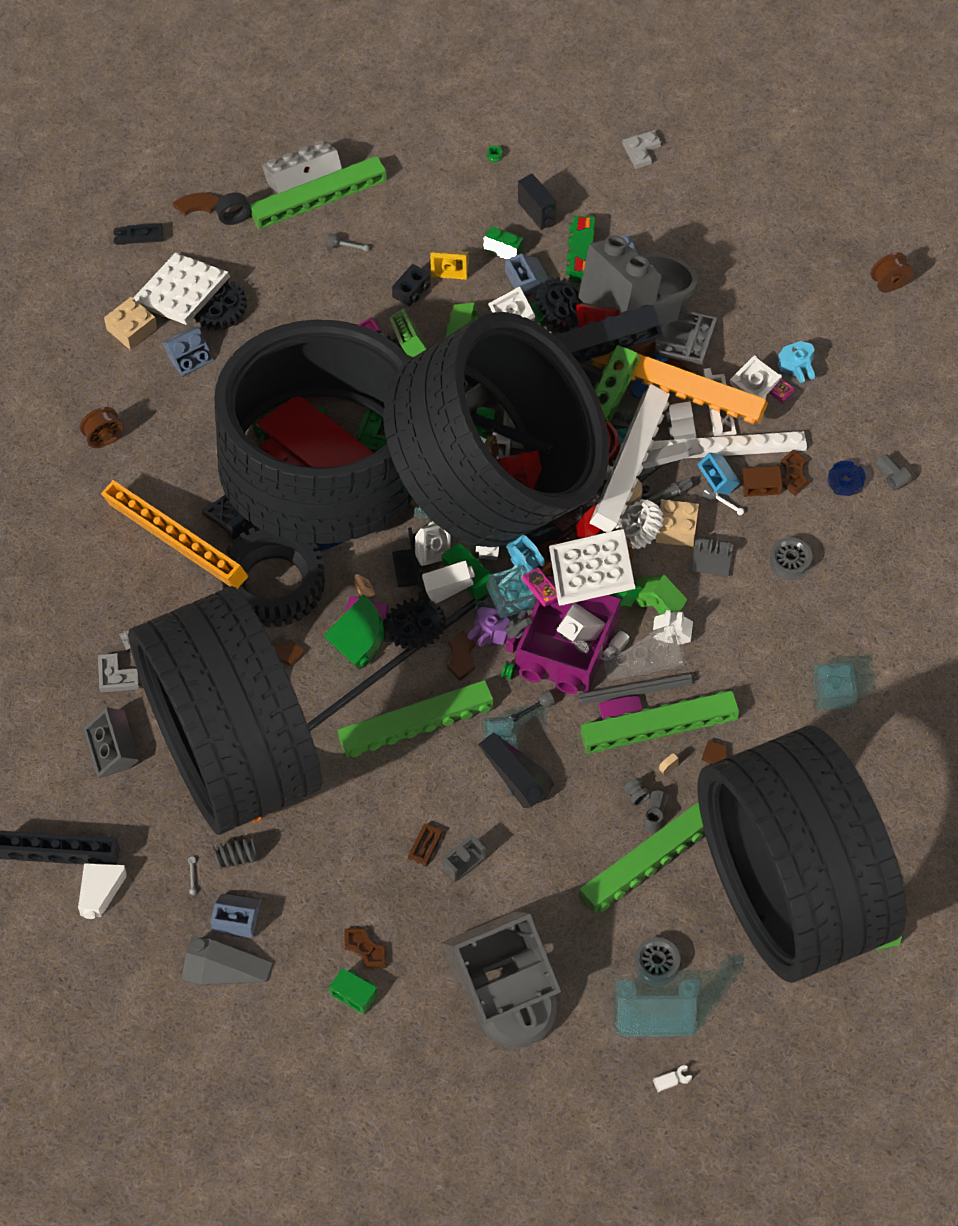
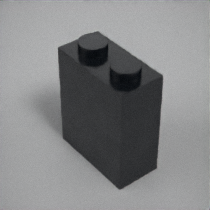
(537, 201)

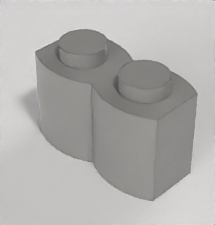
(682, 421)

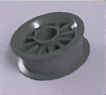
(790, 548)
(644, 961)

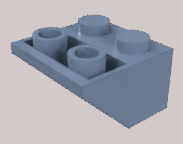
(525, 273)
(187, 350)
(235, 915)

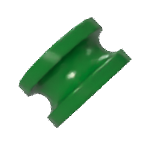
(494, 149)
(508, 670)

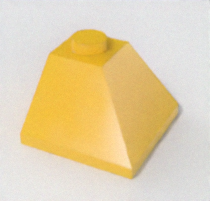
(449, 264)

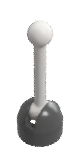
(710, 494)

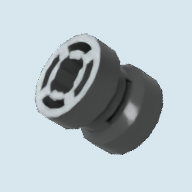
(637, 791)

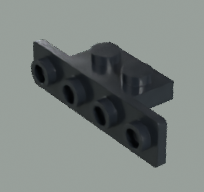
(407, 568)

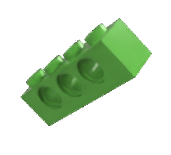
(622, 377)

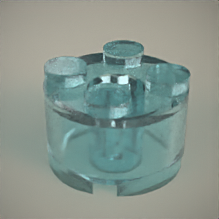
(500, 726)

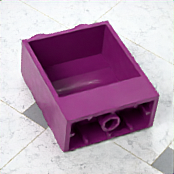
(549, 656)

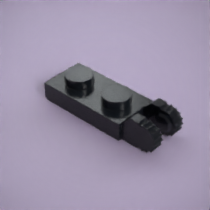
(138, 234)

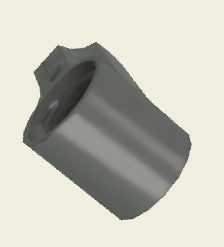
(895, 476)
(655, 811)

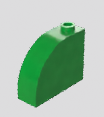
(358, 632)

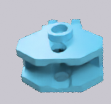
(798, 361)
(525, 553)

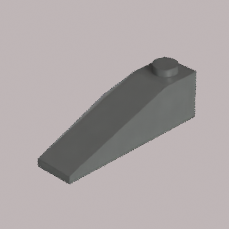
(217, 963)

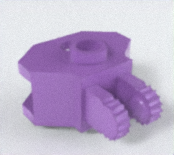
(488, 628)

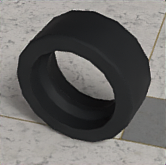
(228, 201)

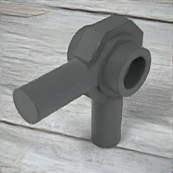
(516, 628)

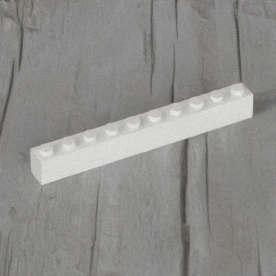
(629, 459)

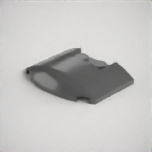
(687, 337)

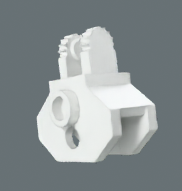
(682, 624)

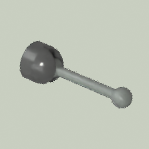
(333, 241)

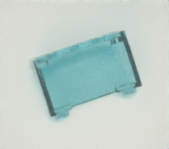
(656, 1014)

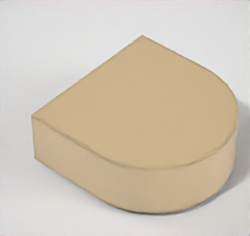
(669, 764)

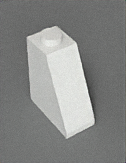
(448, 581)
(580, 624)
(99, 887)

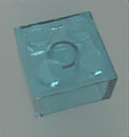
(510, 592)
(834, 686)

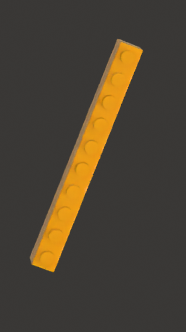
(694, 387)
(174, 535)

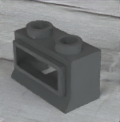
(463, 858)

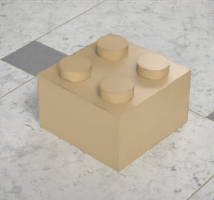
(130, 323)
(678, 523)

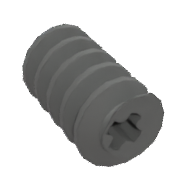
(235, 853)

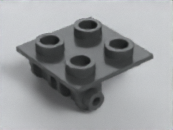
(625, 412)
(712, 557)

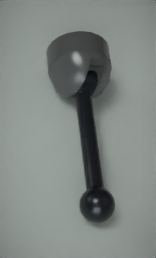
(545, 700)

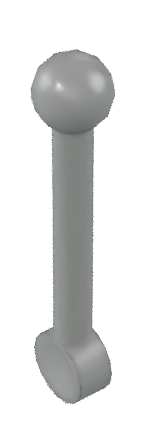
(191, 860)

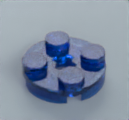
(852, 471)

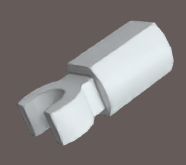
(615, 645)
(671, 1079)

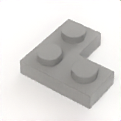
(639, 145)
(112, 678)

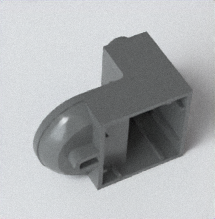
(626, 281)
(518, 1005)

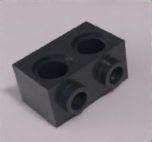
(411, 285)

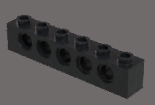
(58, 848)

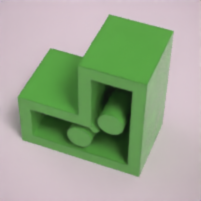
(659, 593)

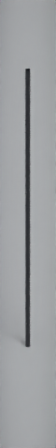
(406, 653)

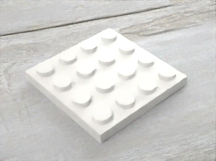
(181, 288)
(591, 567)

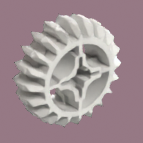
(641, 523)

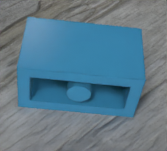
(718, 473)

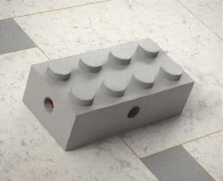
(301, 166)

